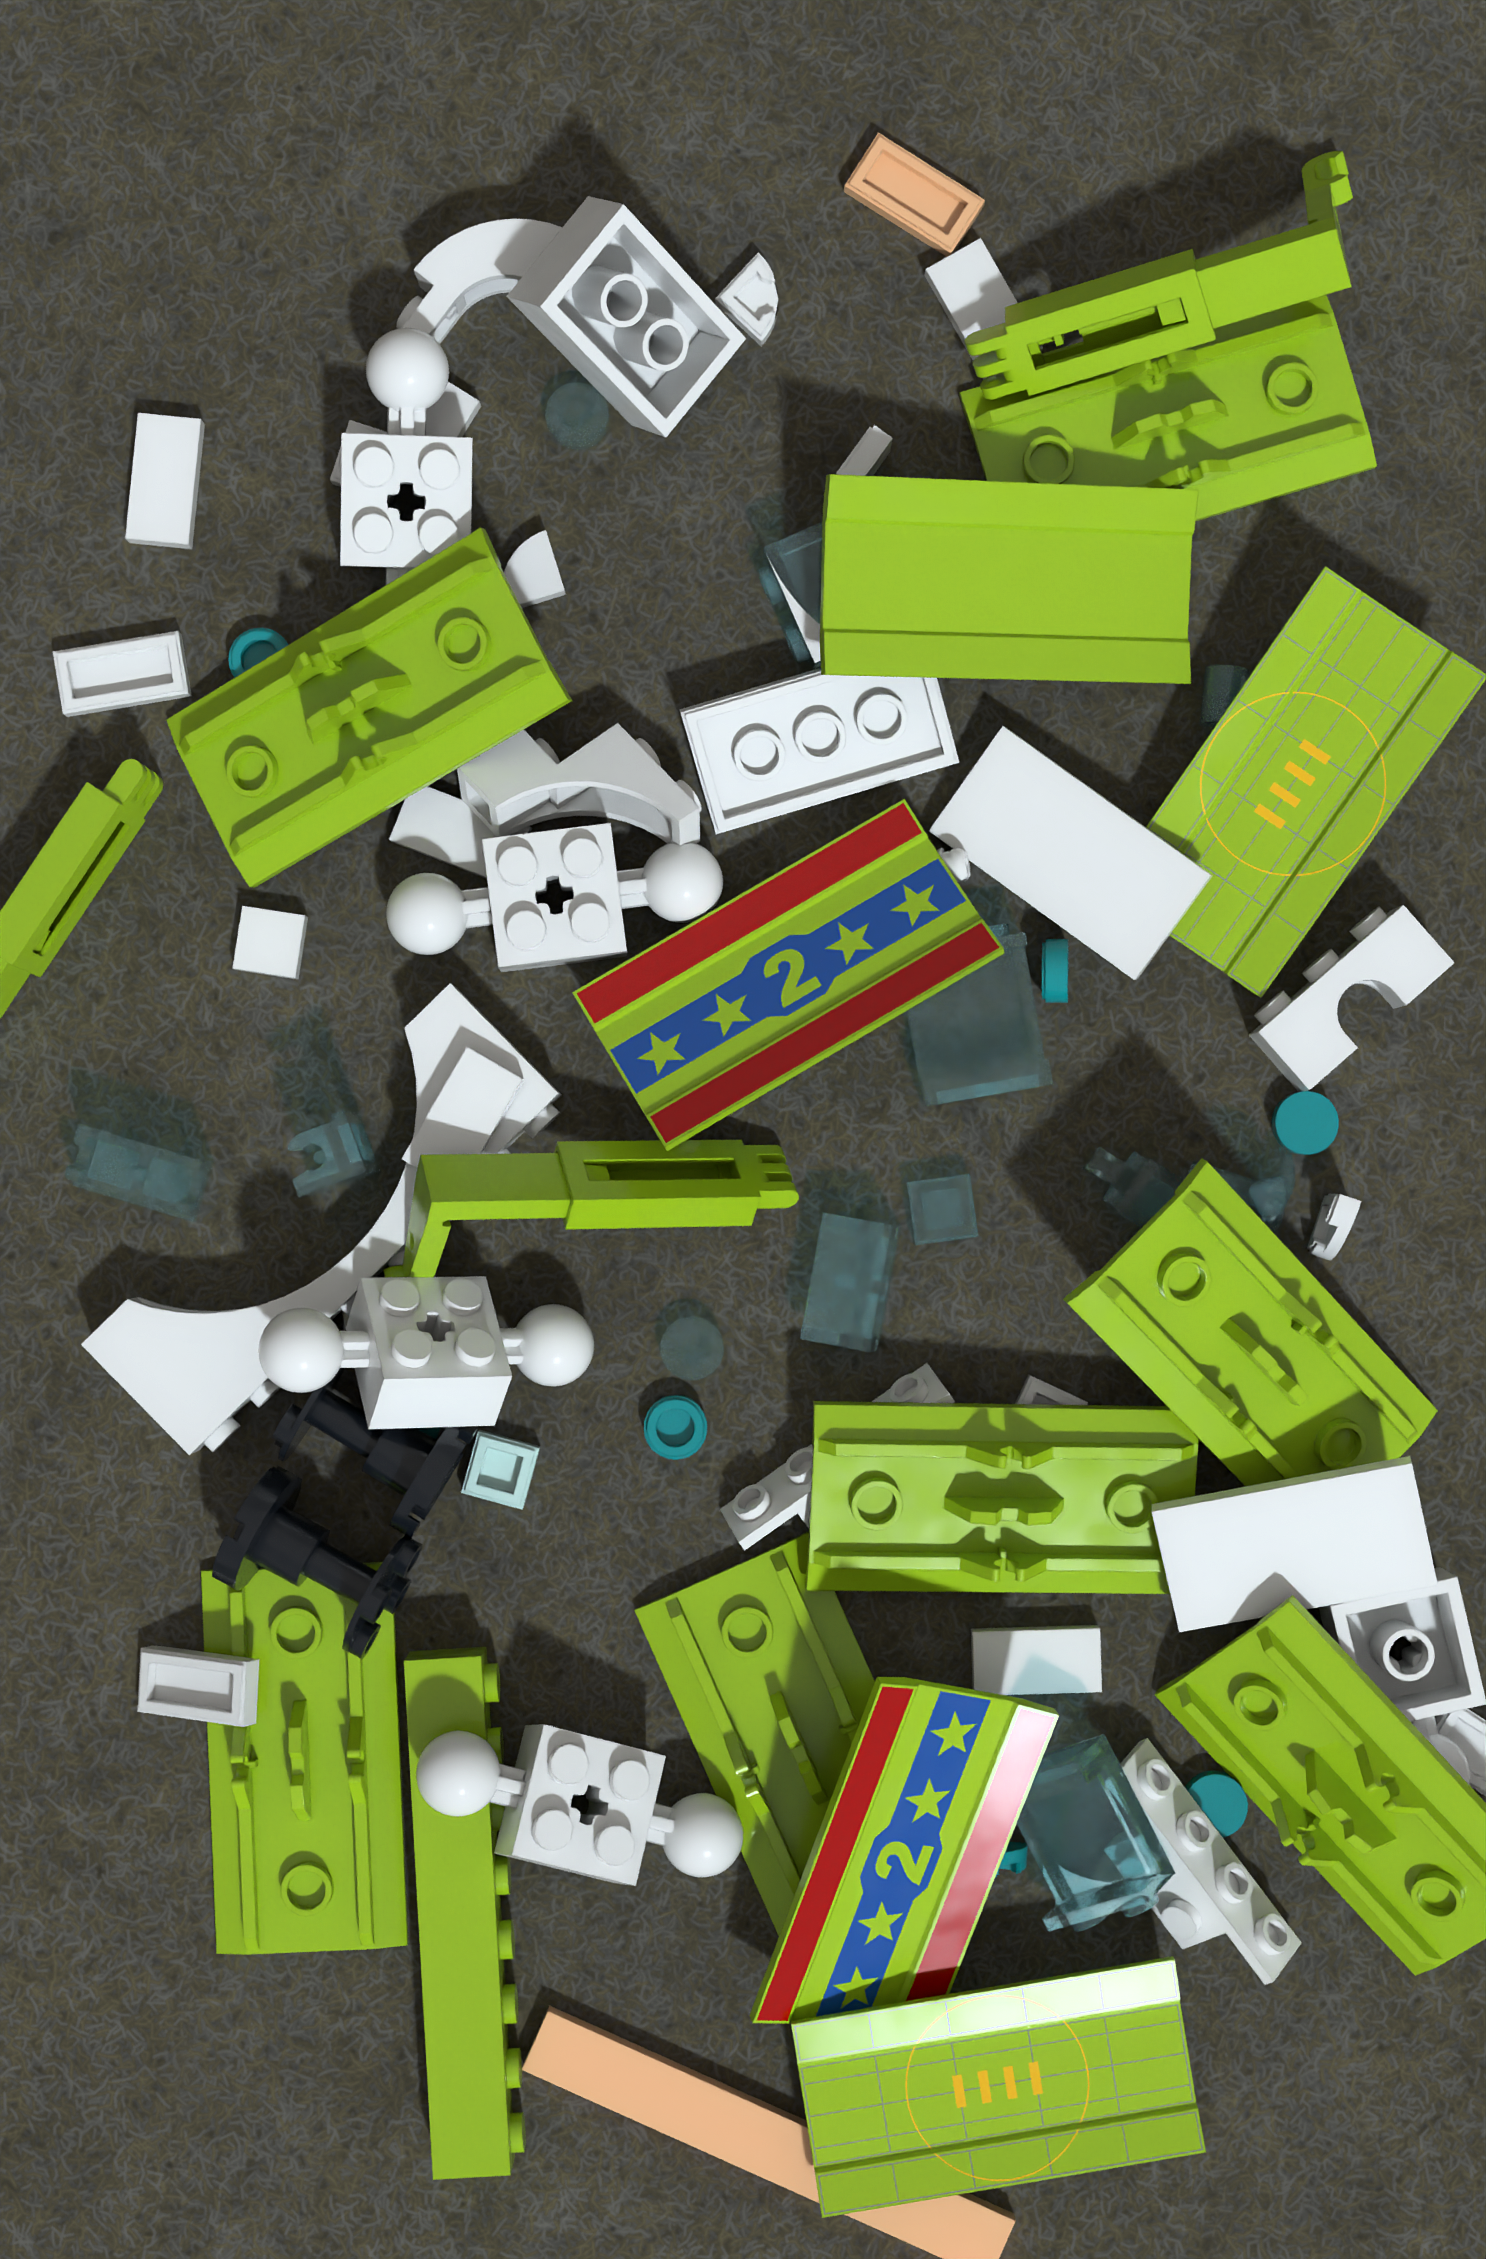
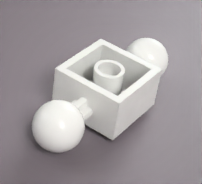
(408, 376)
(432, 912)
(426, 1350)
(1435, 1672)
(462, 1775)

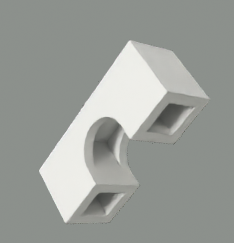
(1304, 1031)

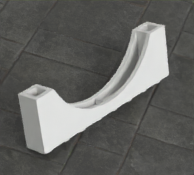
(205, 1365)

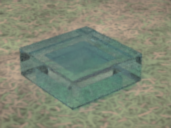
(942, 1209)

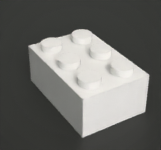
(626, 315)

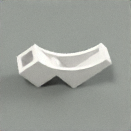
(607, 778)

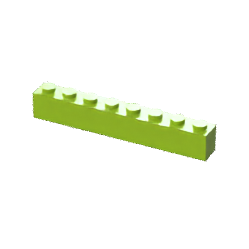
(463, 1932)

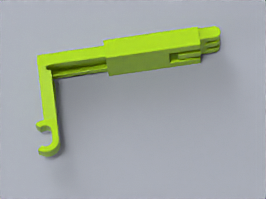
(1168, 300)
(71, 873)
(594, 1189)

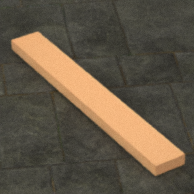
(740, 2131)

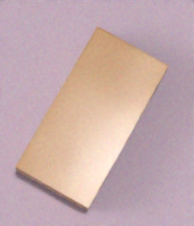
(914, 195)

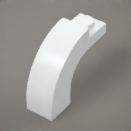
(472, 267)

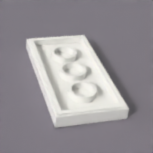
(813, 742)
(1070, 853)
(1303, 1536)

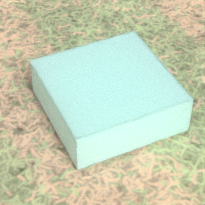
(500, 1469)

